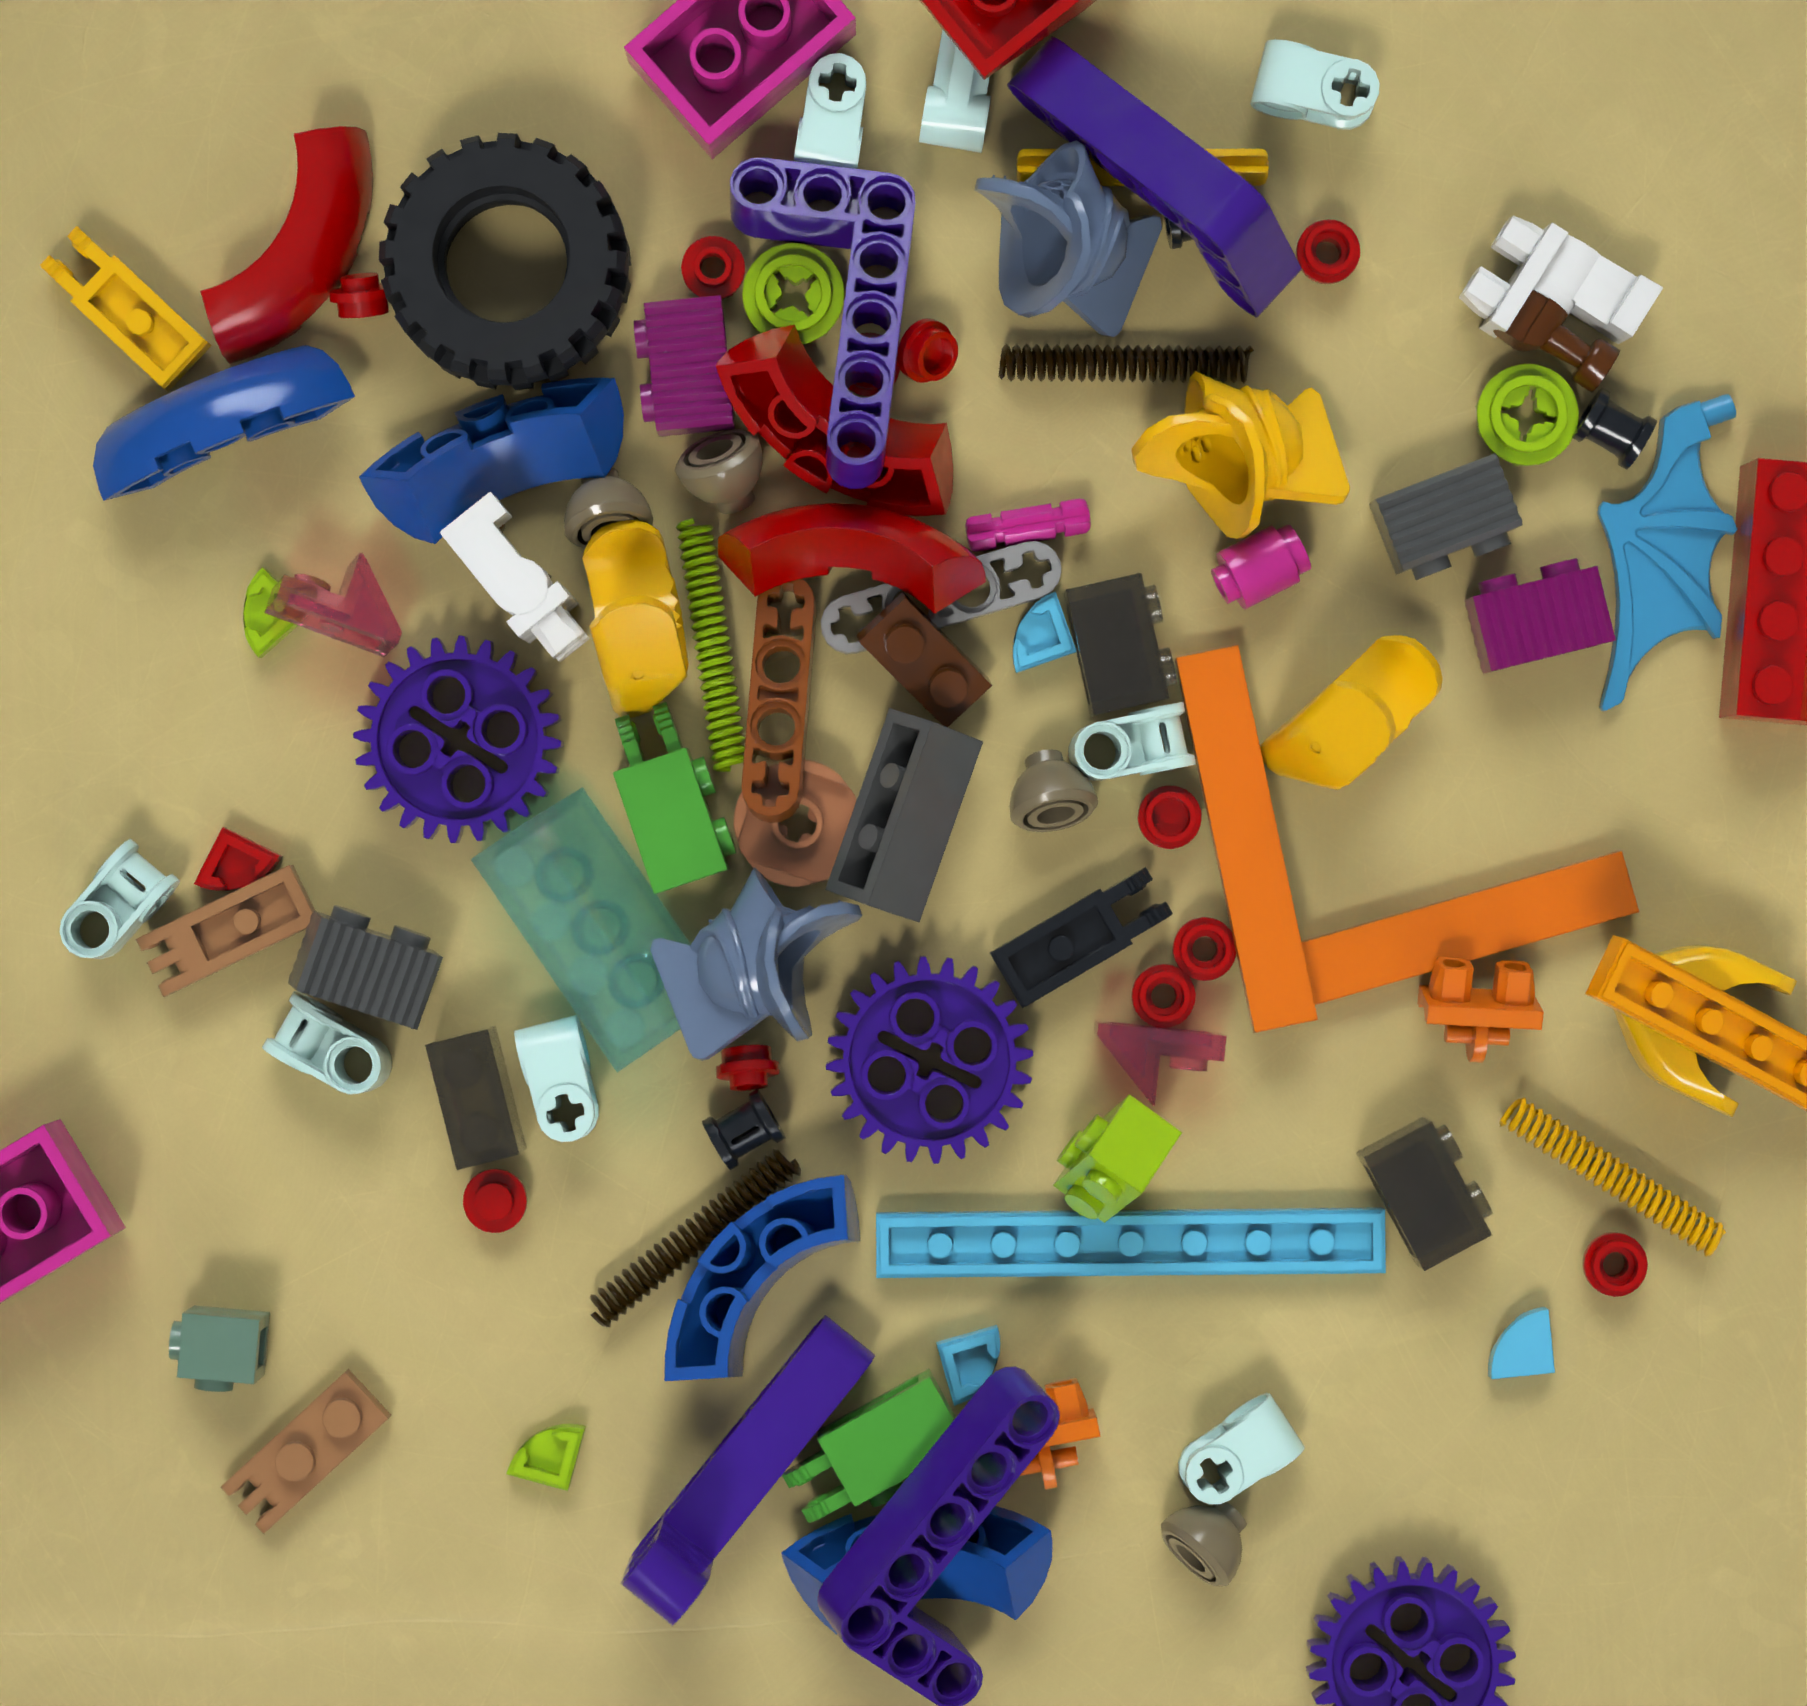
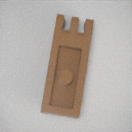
(230, 929)
(309, 1448)

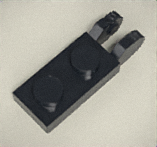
(1074, 940)

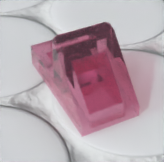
(353, 616)
(1139, 1050)

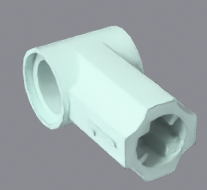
(956, 103)

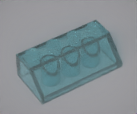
(588, 922)

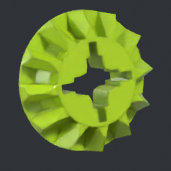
(796, 264)
(1551, 398)

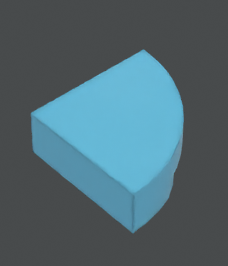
(1042, 635)
(1523, 1347)
(969, 1361)

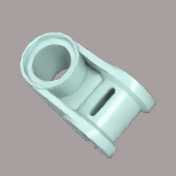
(1307, 85)
(830, 128)
(1137, 743)
(118, 900)
(317, 1042)
(557, 1064)
(1250, 1443)

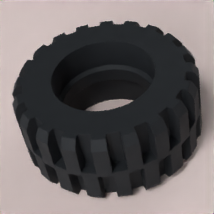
(455, 192)

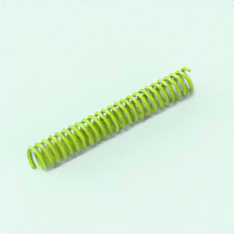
(714, 695)

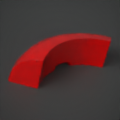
(308, 253)
(789, 404)
(823, 536)

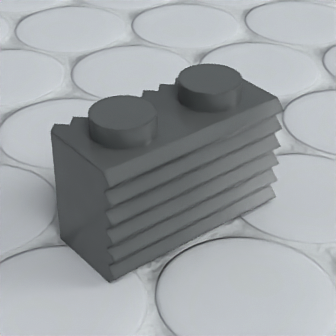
(1445, 516)
(366, 968)

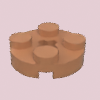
(814, 855)

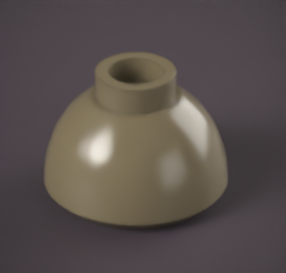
(722, 469)
(602, 503)
(1051, 794)
(1206, 1541)

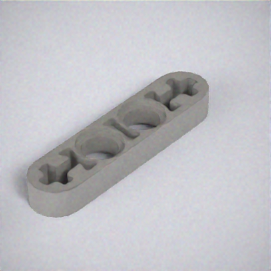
(955, 612)

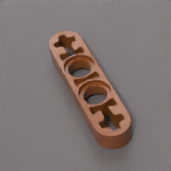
(785, 698)

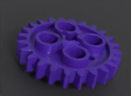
(428, 789)
(903, 1111)
(1445, 1620)

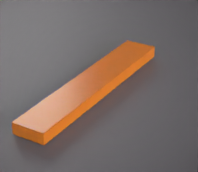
(1246, 839)
(1469, 926)

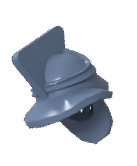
(1069, 242)
(746, 967)

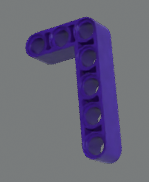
(1164, 169)
(866, 298)
(923, 1528)
(680, 1548)

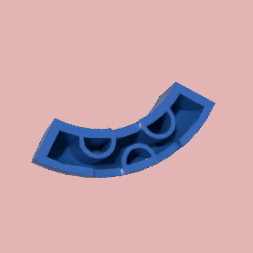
(214, 413)
(498, 449)
(742, 1267)
(996, 1567)

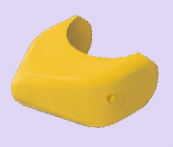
(636, 616)
(1356, 715)
(1675, 1064)

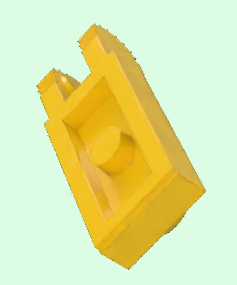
(130, 313)

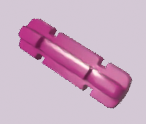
(1028, 524)

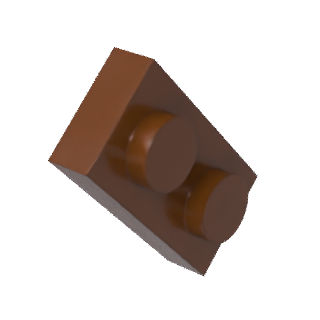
(924, 660)

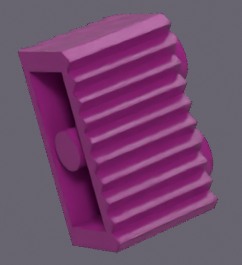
(683, 348)
(1540, 617)

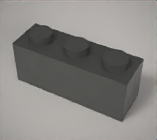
(904, 815)

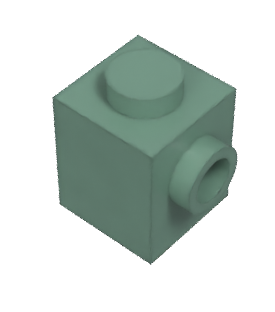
(220, 1346)

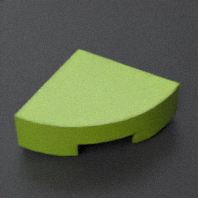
(262, 629)
(549, 1456)

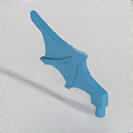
(1665, 545)

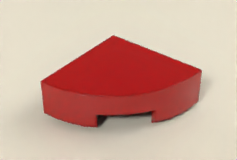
(235, 862)

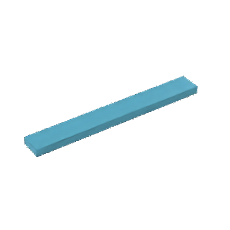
(1130, 1243)

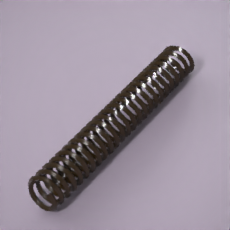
(1081, 359)
(762, 1192)

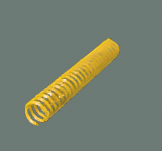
(1634, 1198)

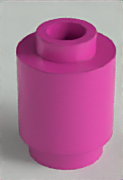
(1260, 566)

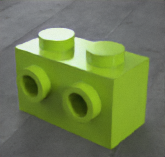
(1114, 1159)

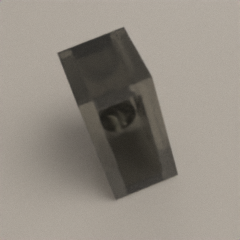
(1118, 644)
(476, 1097)
(1426, 1193)

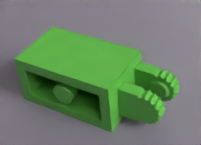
(670, 808)
(875, 1446)

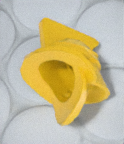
(1245, 450)

